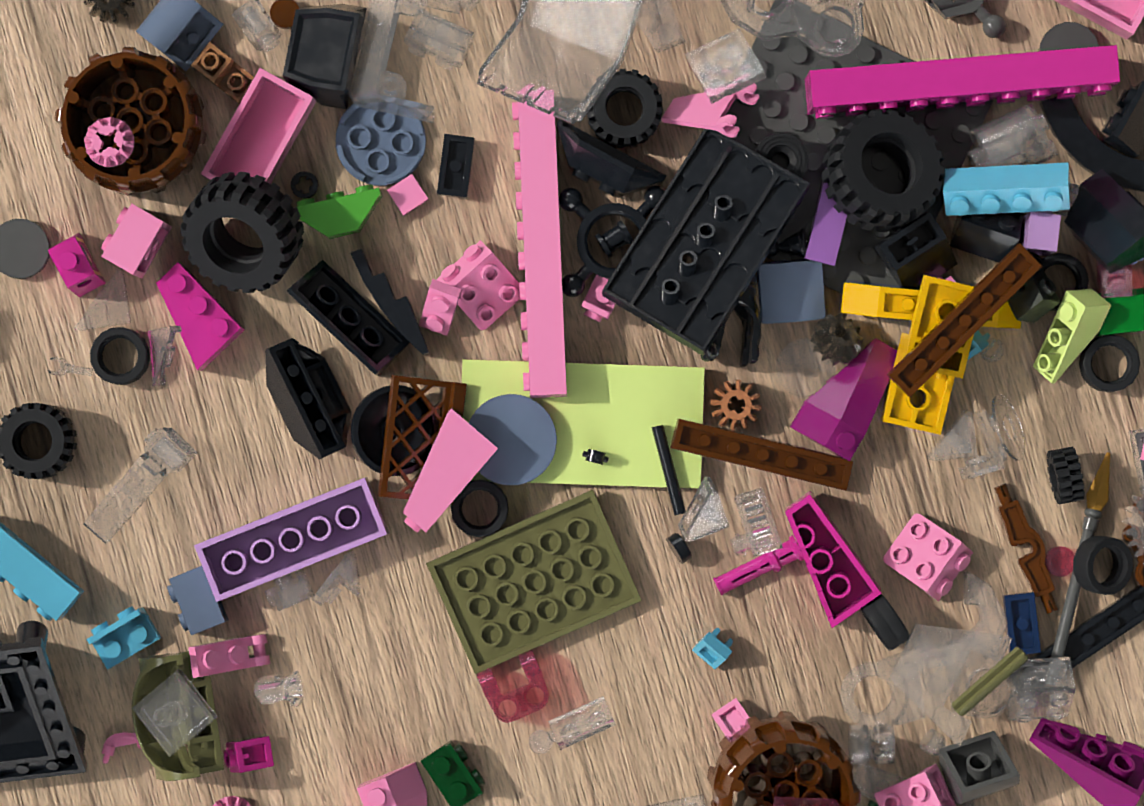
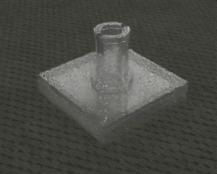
(174, 712)

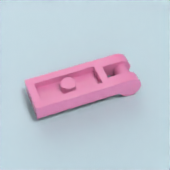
(228, 655)

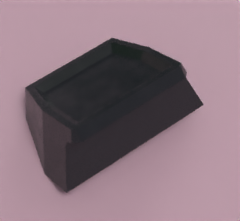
(324, 51)
(1107, 222)

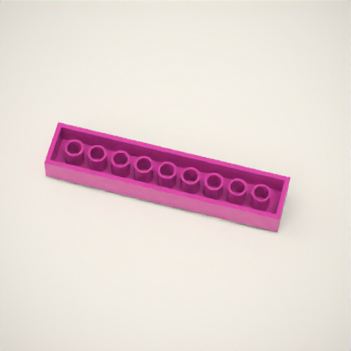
(962, 80)

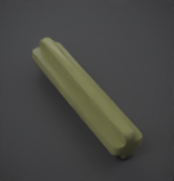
(989, 681)

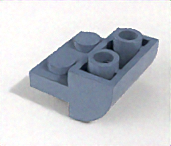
(179, 30)

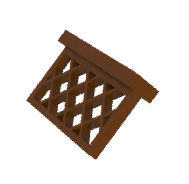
(452, 397)

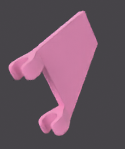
(699, 112)

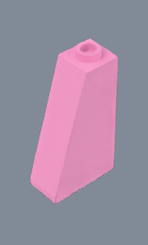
(448, 469)

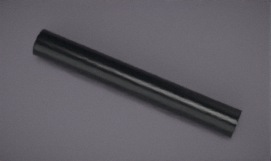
(668, 470)

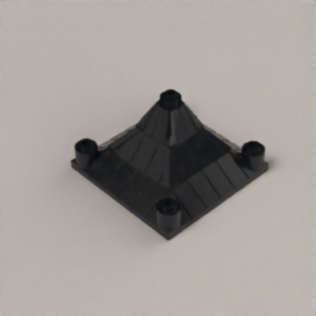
(33, 718)

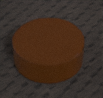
(283, 13)

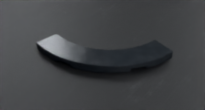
(1087, 148)

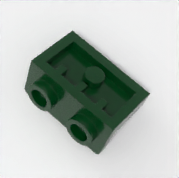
(453, 774)

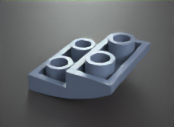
(791, 291)

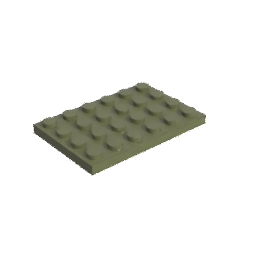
(533, 581)

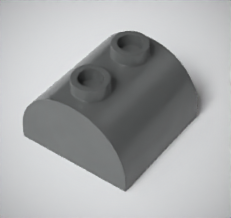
(977, 768)

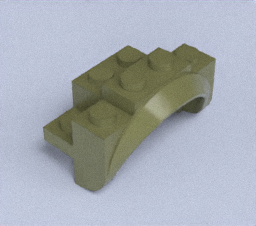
(203, 749)

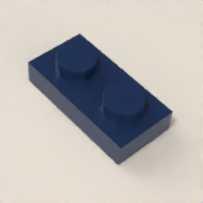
(1022, 622)

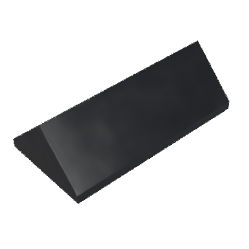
(349, 317)

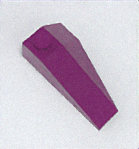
(847, 402)
(1101, 767)

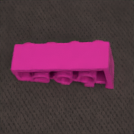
(835, 568)

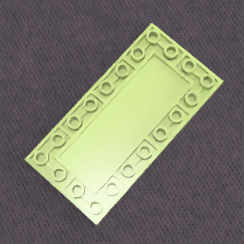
(604, 411)

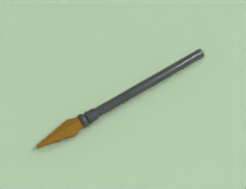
(1096, 500)

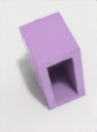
(1040, 232)

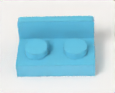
(123, 638)

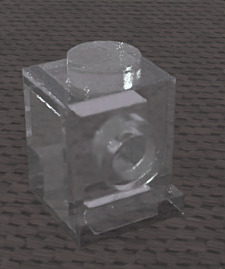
(289, 590)

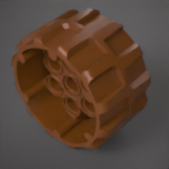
(176, 85)
(770, 739)

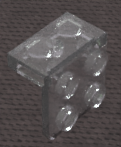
(1042, 690)

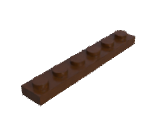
(964, 320)
(761, 454)

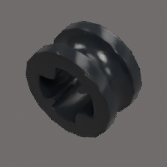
(312, 189)

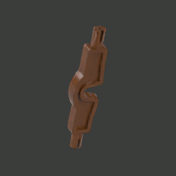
(1033, 563)

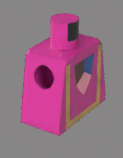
(76, 265)

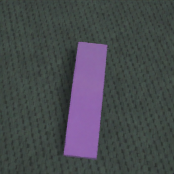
(825, 230)

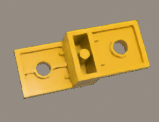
(938, 388)

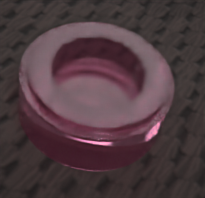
(1059, 561)

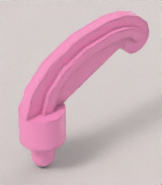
(117, 740)

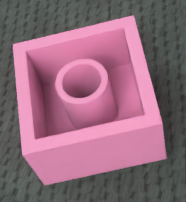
(135, 240)

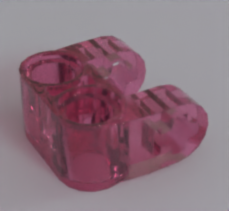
(518, 695)

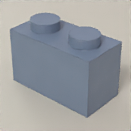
(196, 601)

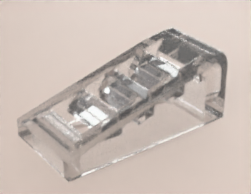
(752, 504)

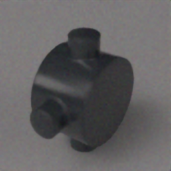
(595, 456)

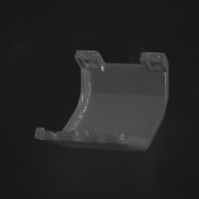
(561, 54)

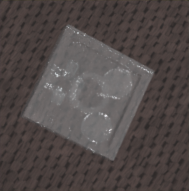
(725, 65)

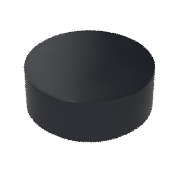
(679, 548)

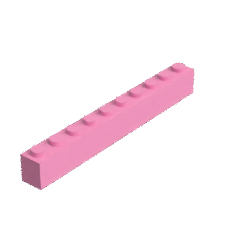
(541, 252)

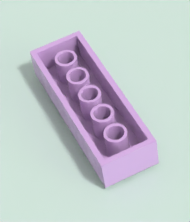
(291, 539)

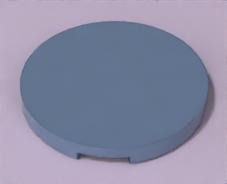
(379, 145)
(522, 435)

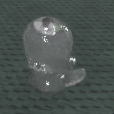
(276, 688)

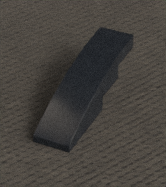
(397, 311)

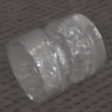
(861, 748)

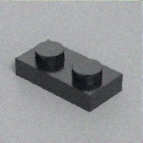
(455, 166)

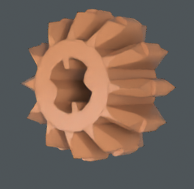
(732, 415)

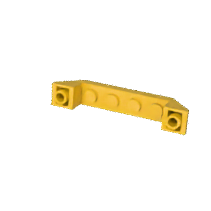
(901, 304)

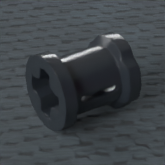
(614, 239)

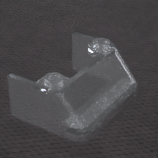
(371, 83)

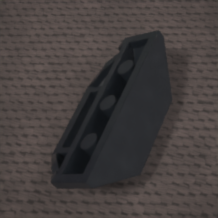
(605, 164)
(307, 397)

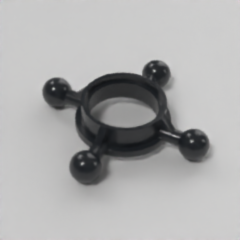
(571, 201)

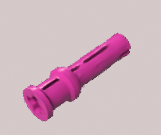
(769, 561)

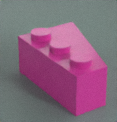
(203, 319)

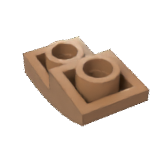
(223, 72)

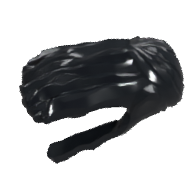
(750, 317)

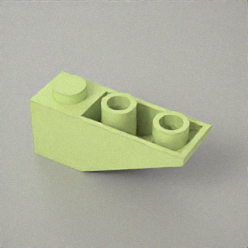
(1072, 329)

